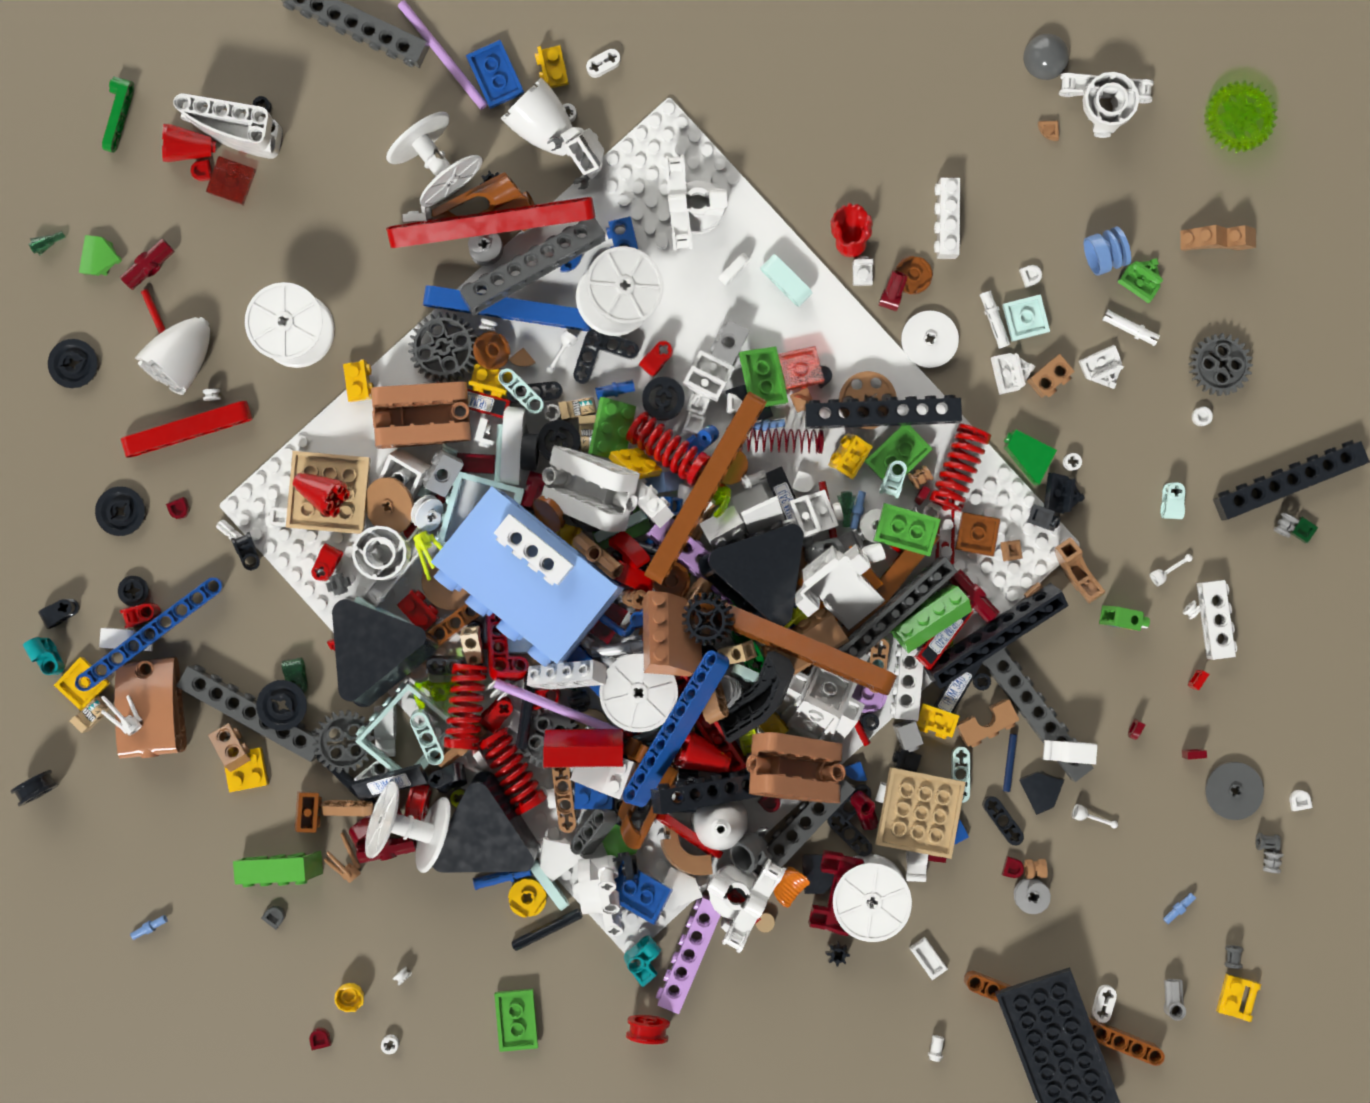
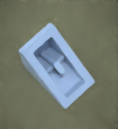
(665, 482)

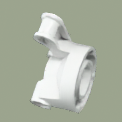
(1125, 96)
(692, 220)
(384, 574)
(599, 893)
(746, 913)

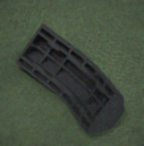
(761, 699)

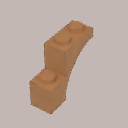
(1218, 237)

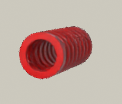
(966, 432)
(637, 437)
(469, 674)
(518, 774)

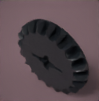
(62, 356)
(107, 511)
(269, 710)

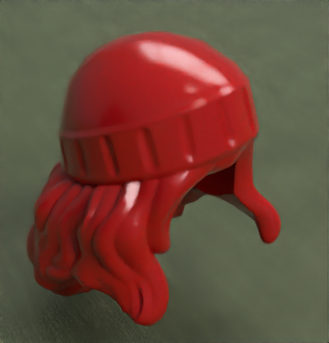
(851, 229)

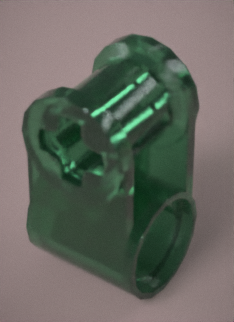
(295, 672)

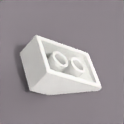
(406, 469)
(762, 516)
(606, 779)

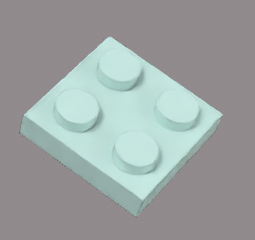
(1026, 318)

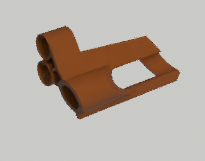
(499, 191)
(632, 837)

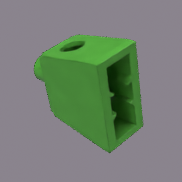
(1123, 618)

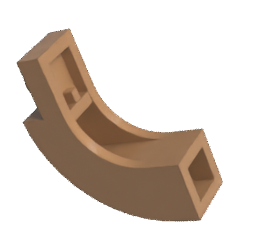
(1074, 567)
(681, 859)

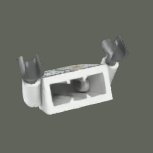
(584, 150)

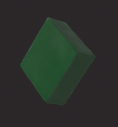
(1304, 530)

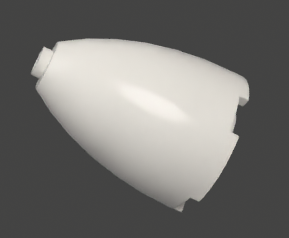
(539, 117)
(177, 354)
(732, 818)

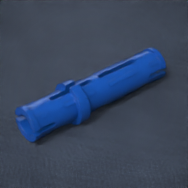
(497, 878)

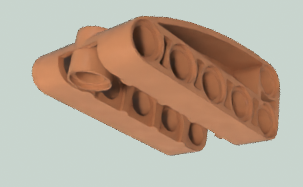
(420, 414)
(157, 704)
(795, 768)

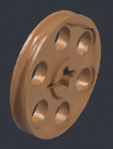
(866, 390)

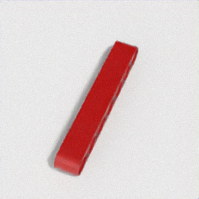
(186, 429)

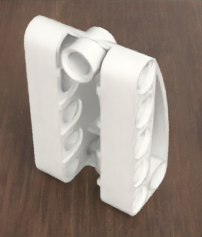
(237, 130)
(591, 488)

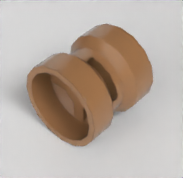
(1035, 868)

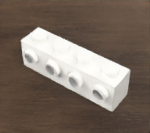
(948, 218)
(652, 505)

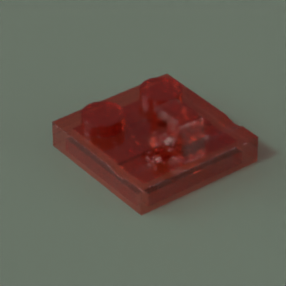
(230, 180)
(801, 368)

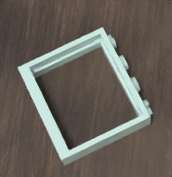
(452, 498)
(387, 705)

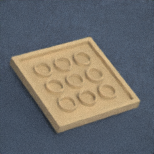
(349, 469)
(920, 813)

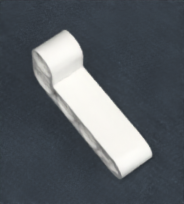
(513, 430)

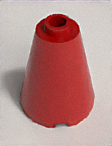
(185, 144)

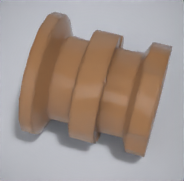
(920, 477)
(633, 595)

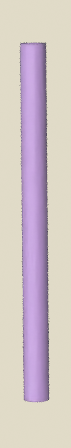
(442, 55)
(552, 705)

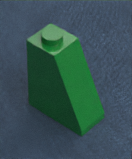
(1029, 454)

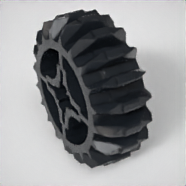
(702, 613)

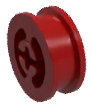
(418, 802)
(647, 1029)

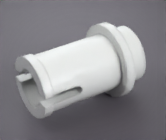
(753, 479)
(936, 1048)

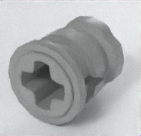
(1286, 525)
(1272, 861)

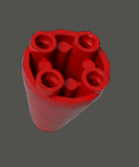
(322, 492)
(701, 755)

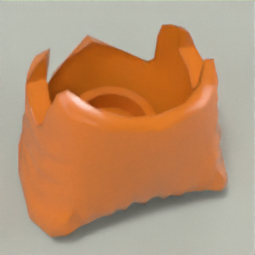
(790, 886)

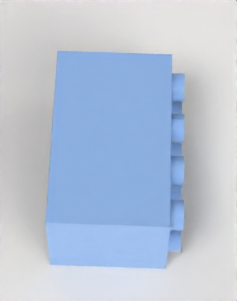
(502, 584)

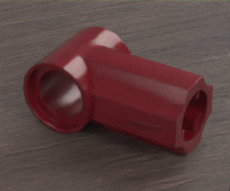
(892, 295)
(533, 490)
(865, 810)

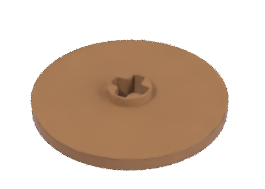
(390, 491)
(440, 595)

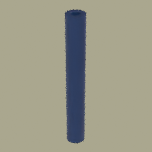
(1010, 762)

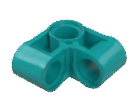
(44, 653)
(644, 952)

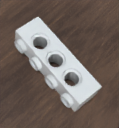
(561, 565)
(1211, 630)
(567, 675)
(911, 710)

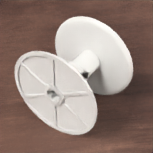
(420, 141)
(619, 291)
(289, 325)
(633, 710)
(429, 833)
(872, 900)

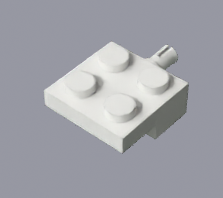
(707, 377)
(812, 514)

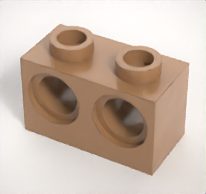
(1048, 373)
(227, 749)

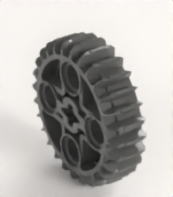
(435, 346)

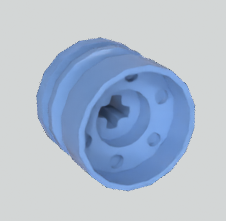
(1107, 251)

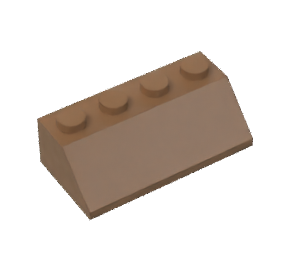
(820, 627)

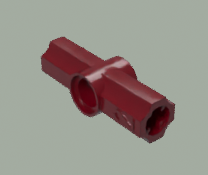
(147, 264)
(976, 595)
(391, 849)

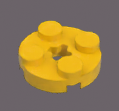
(529, 908)

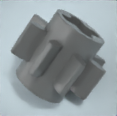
(338, 584)

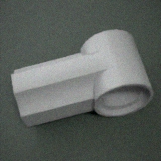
(1174, 997)

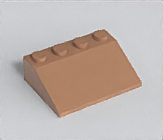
(665, 643)

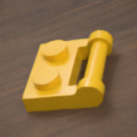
(1232, 995)

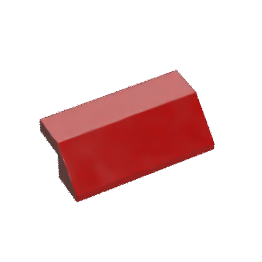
(583, 748)

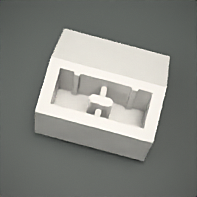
(725, 529)

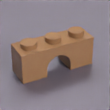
(1002, 717)

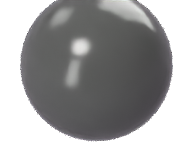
(1046, 56)

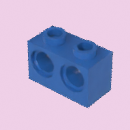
(627, 238)

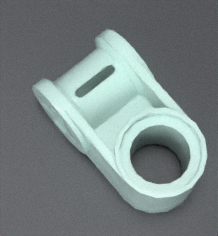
(893, 481)
(1173, 503)

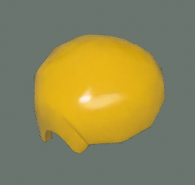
(349, 997)

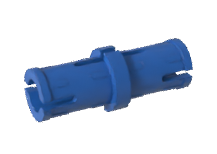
(615, 389)

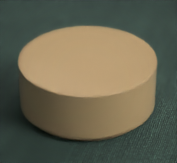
(766, 923)

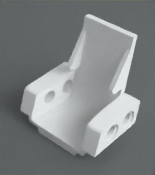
(840, 585)
(821, 705)

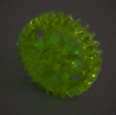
(1244, 123)

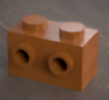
(307, 811)

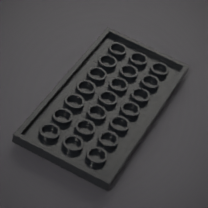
(1056, 1040)

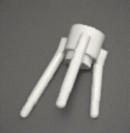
(129, 724)

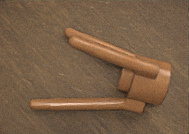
(702, 585)
(349, 871)

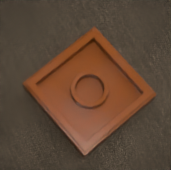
(977, 534)

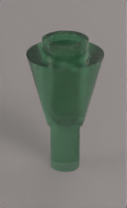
(43, 243)
(846, 501)

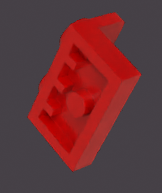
(418, 610)

